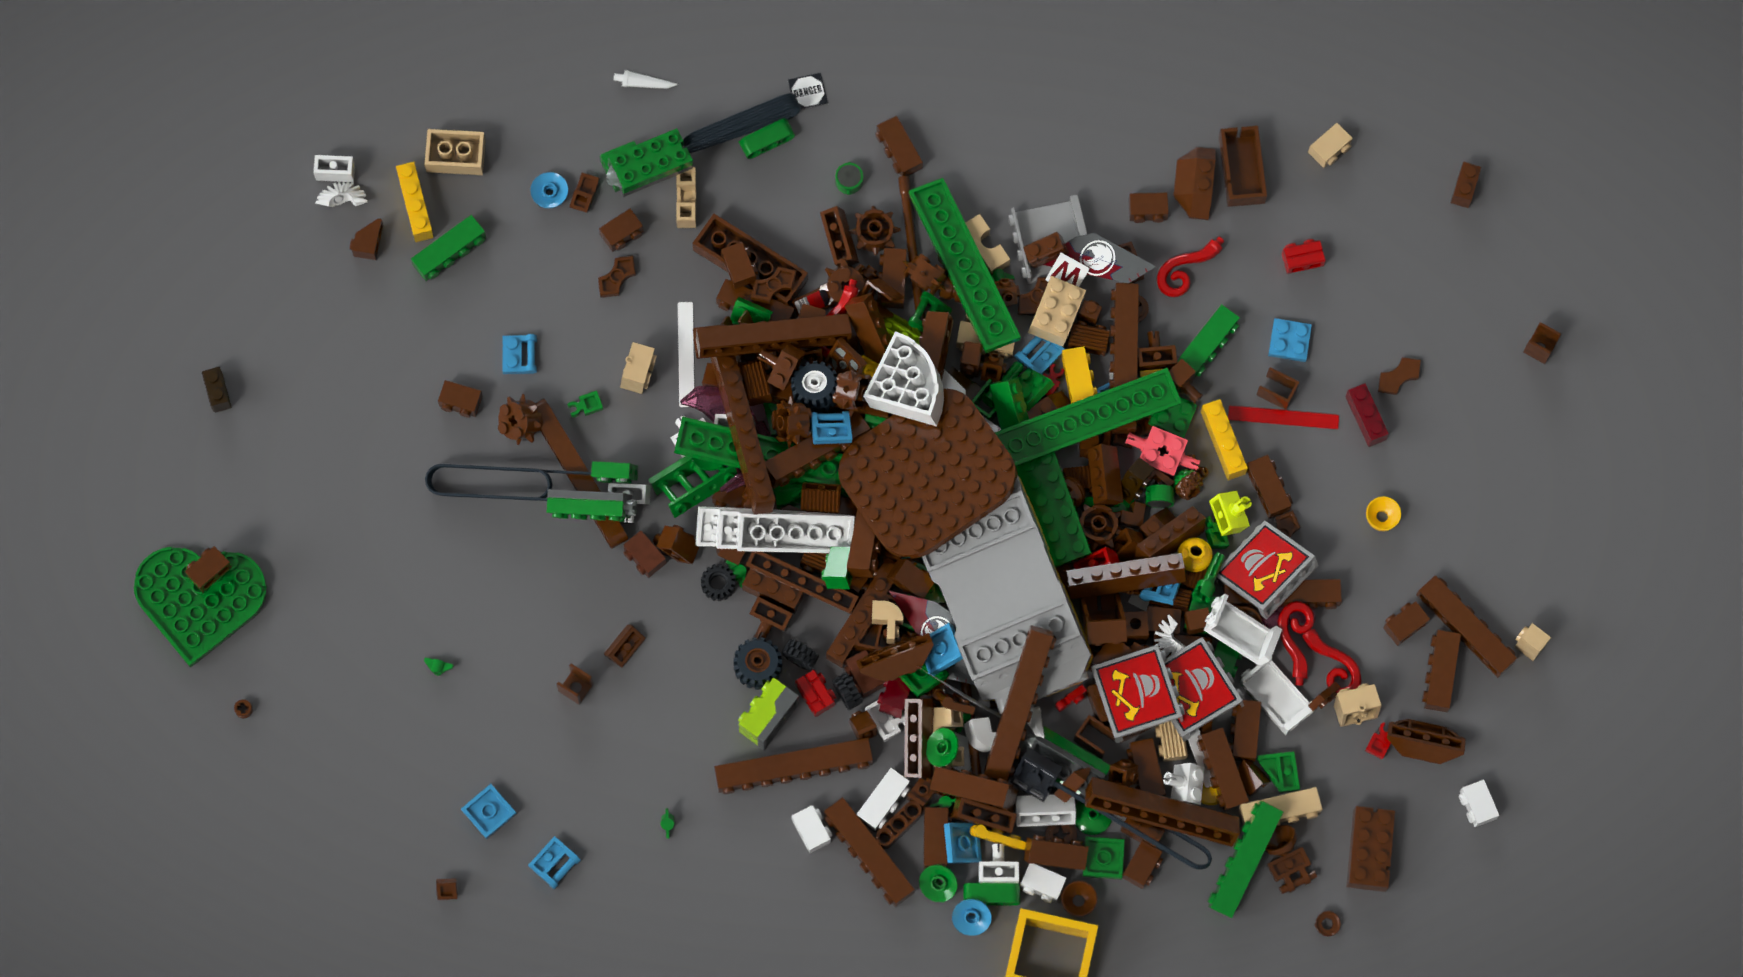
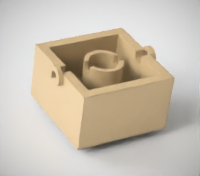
(637, 368)
(1356, 704)

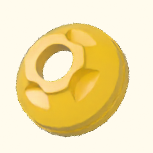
(1385, 505)
(1195, 563)

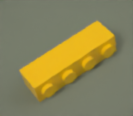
(414, 201)
(1077, 374)
(1224, 439)

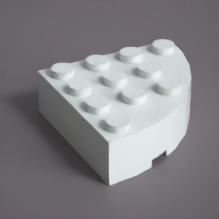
(907, 383)

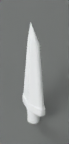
(632, 79)
(1036, 721)

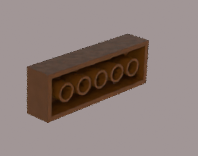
(721, 234)

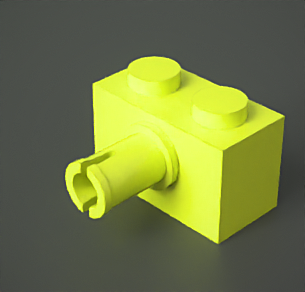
(1230, 512)

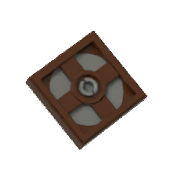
(844, 358)

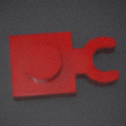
(1053, 376)
(1075, 696)
(1379, 743)

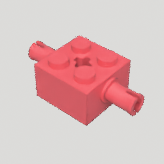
(1174, 447)

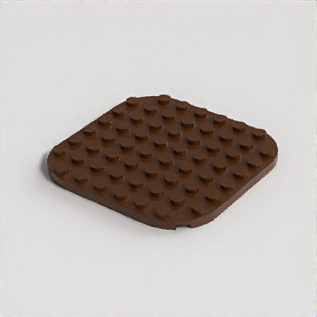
(926, 480)

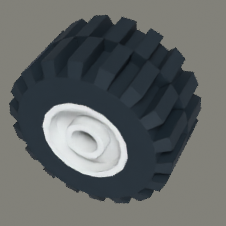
(814, 386)

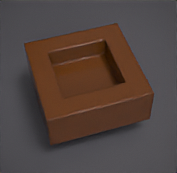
(446, 889)

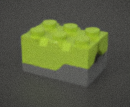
(768, 713)

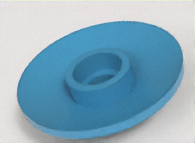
(546, 182)
(969, 924)

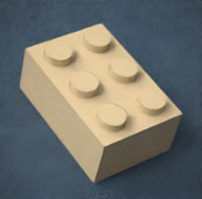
(455, 152)
(1056, 311)

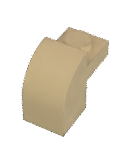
(887, 614)

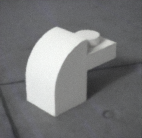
(980, 734)

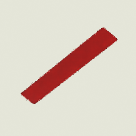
(1283, 417)

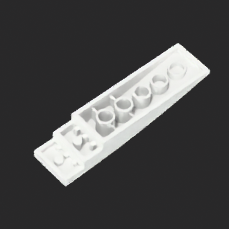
(773, 531)

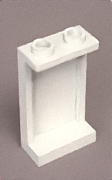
(1241, 631)
(1277, 695)

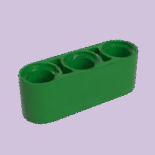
(767, 138)
(993, 893)

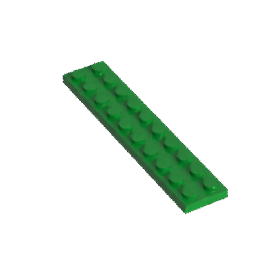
(964, 265)
(1090, 417)
(716, 445)

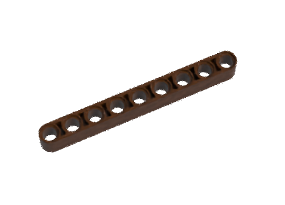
(571, 461)

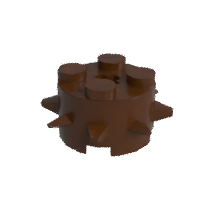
(872, 240)
(841, 274)
(925, 274)
(850, 391)
(519, 419)
(791, 422)
(1108, 523)

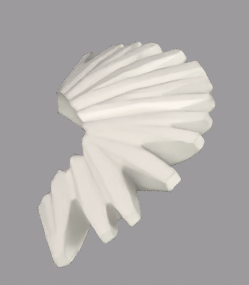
(342, 194)
(1168, 641)

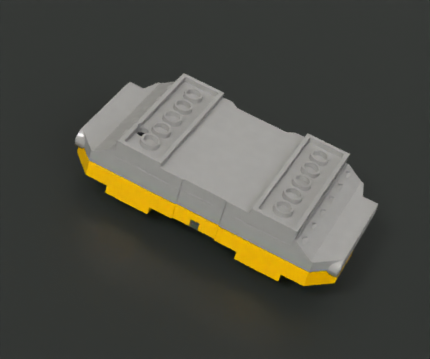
(998, 585)

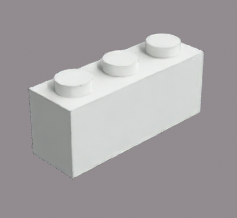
(884, 800)
(1052, 811)

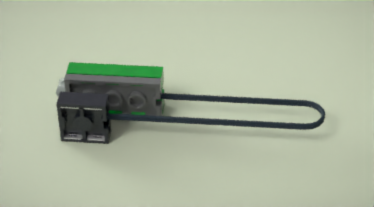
(1054, 759)

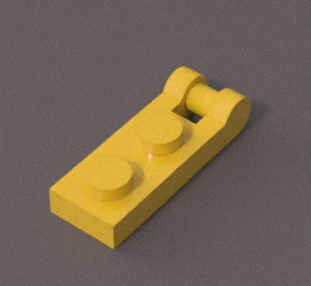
(997, 837)

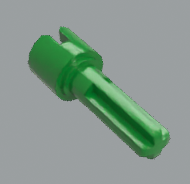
(1013, 372)
(1206, 587)

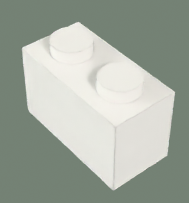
(334, 168)
(1478, 803)
(811, 828)
(1043, 883)

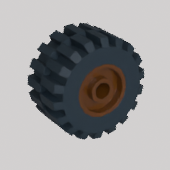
(757, 662)

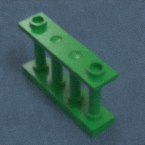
(677, 473)

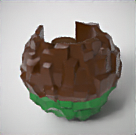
(1187, 484)

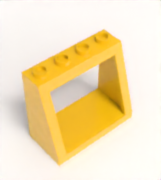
(1056, 924)

